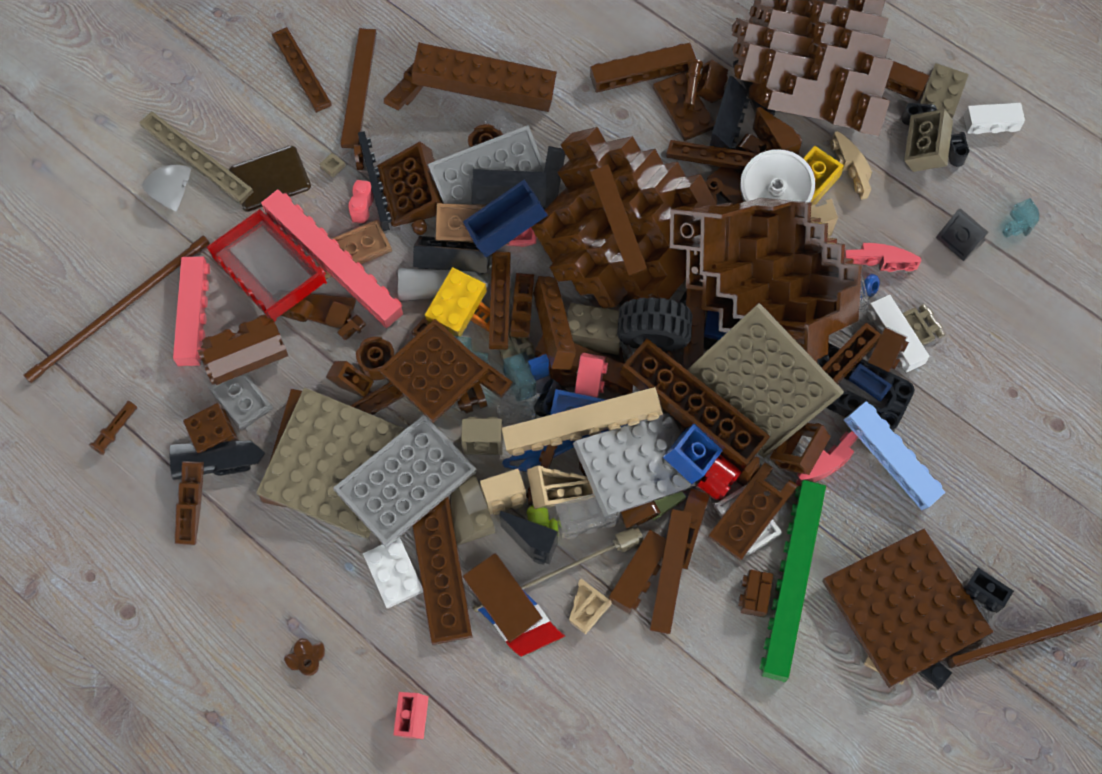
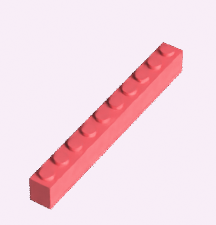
(333, 259)

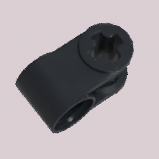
(915, 108)
(958, 149)
(545, 401)

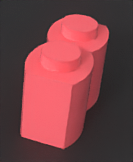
(361, 201)

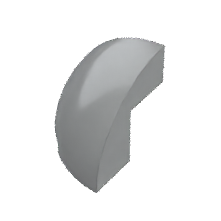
(167, 184)

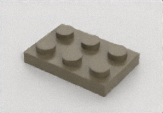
(944, 88)

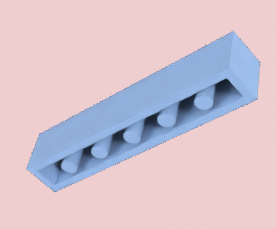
(894, 455)

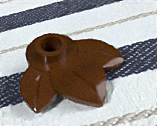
(304, 654)

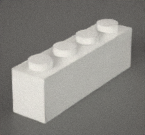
(887, 314)

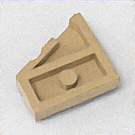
(588, 607)

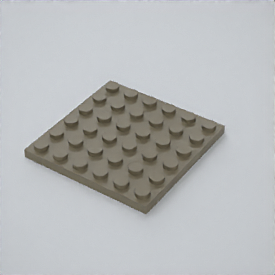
(766, 377)
(320, 450)

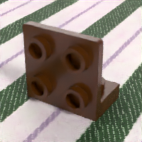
(210, 428)

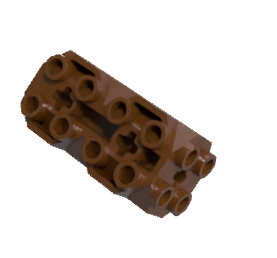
(238, 353)

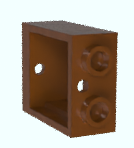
(782, 454)

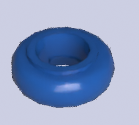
(871, 284)

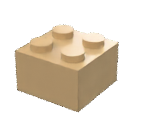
(503, 492)

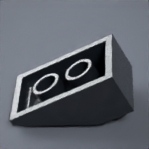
(533, 538)

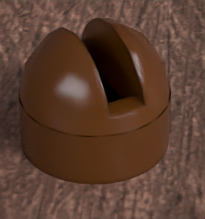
(419, 227)

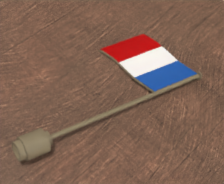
(544, 631)

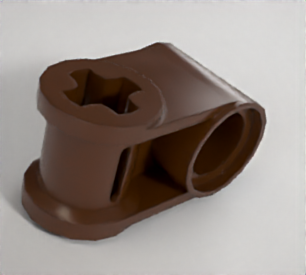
(752, 144)

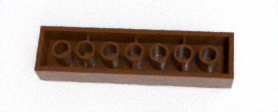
(483, 77)
(695, 403)

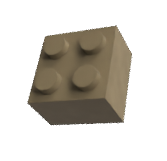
(482, 436)

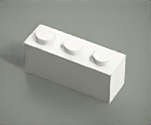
(994, 118)

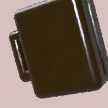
(270, 172)

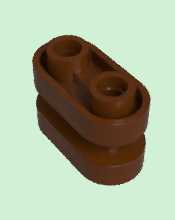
(465, 404)

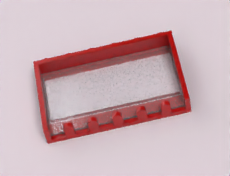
(267, 264)

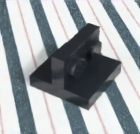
(962, 234)

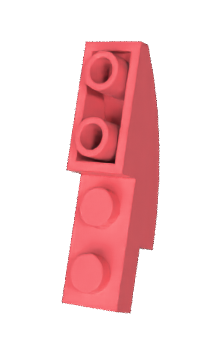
(888, 257)
(831, 461)

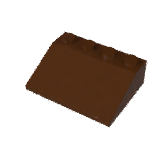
(409, 185)

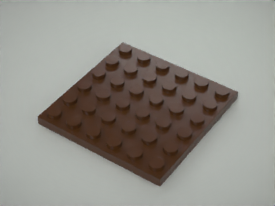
(907, 607)

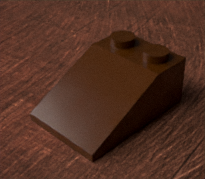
(776, 132)

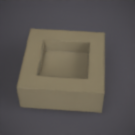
(332, 165)

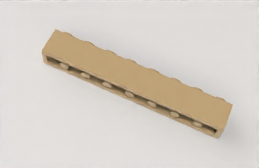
(582, 421)

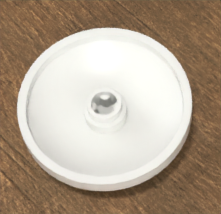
(778, 176)

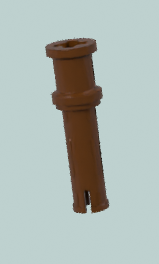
(693, 77)
(108, 435)

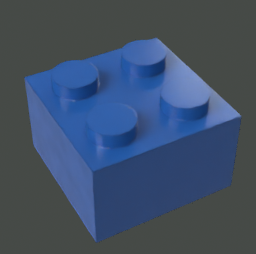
(692, 453)

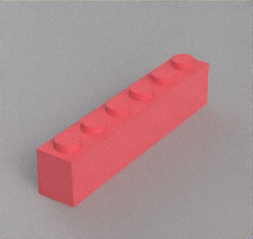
(191, 310)

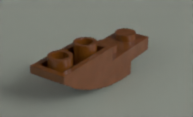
(403, 92)
(695, 504)

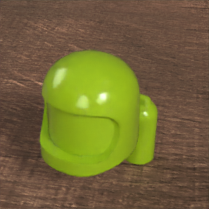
(541, 517)

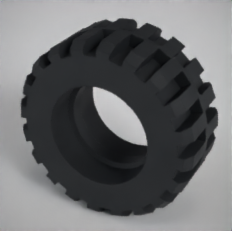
(658, 320)

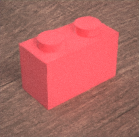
(590, 375)
(411, 715)

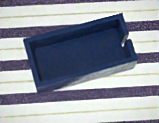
(505, 218)

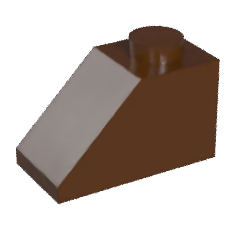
(349, 378)

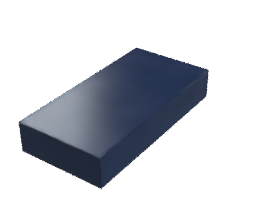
(870, 382)

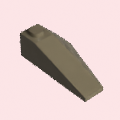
(470, 512)

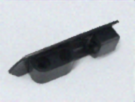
(220, 459)

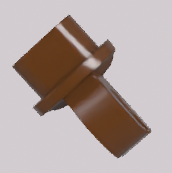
(353, 325)

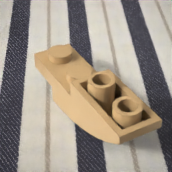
(853, 161)

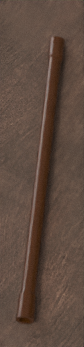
(39, 369)

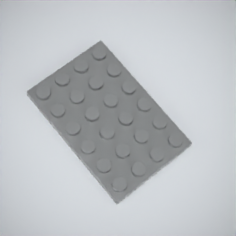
(507, 152)
(629, 464)
(404, 480)

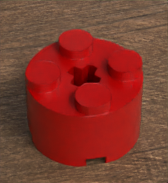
(718, 477)

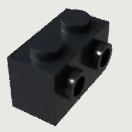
(987, 590)

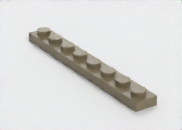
(196, 157)

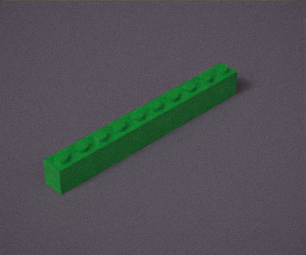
(793, 581)

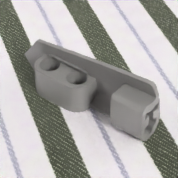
(423, 283)

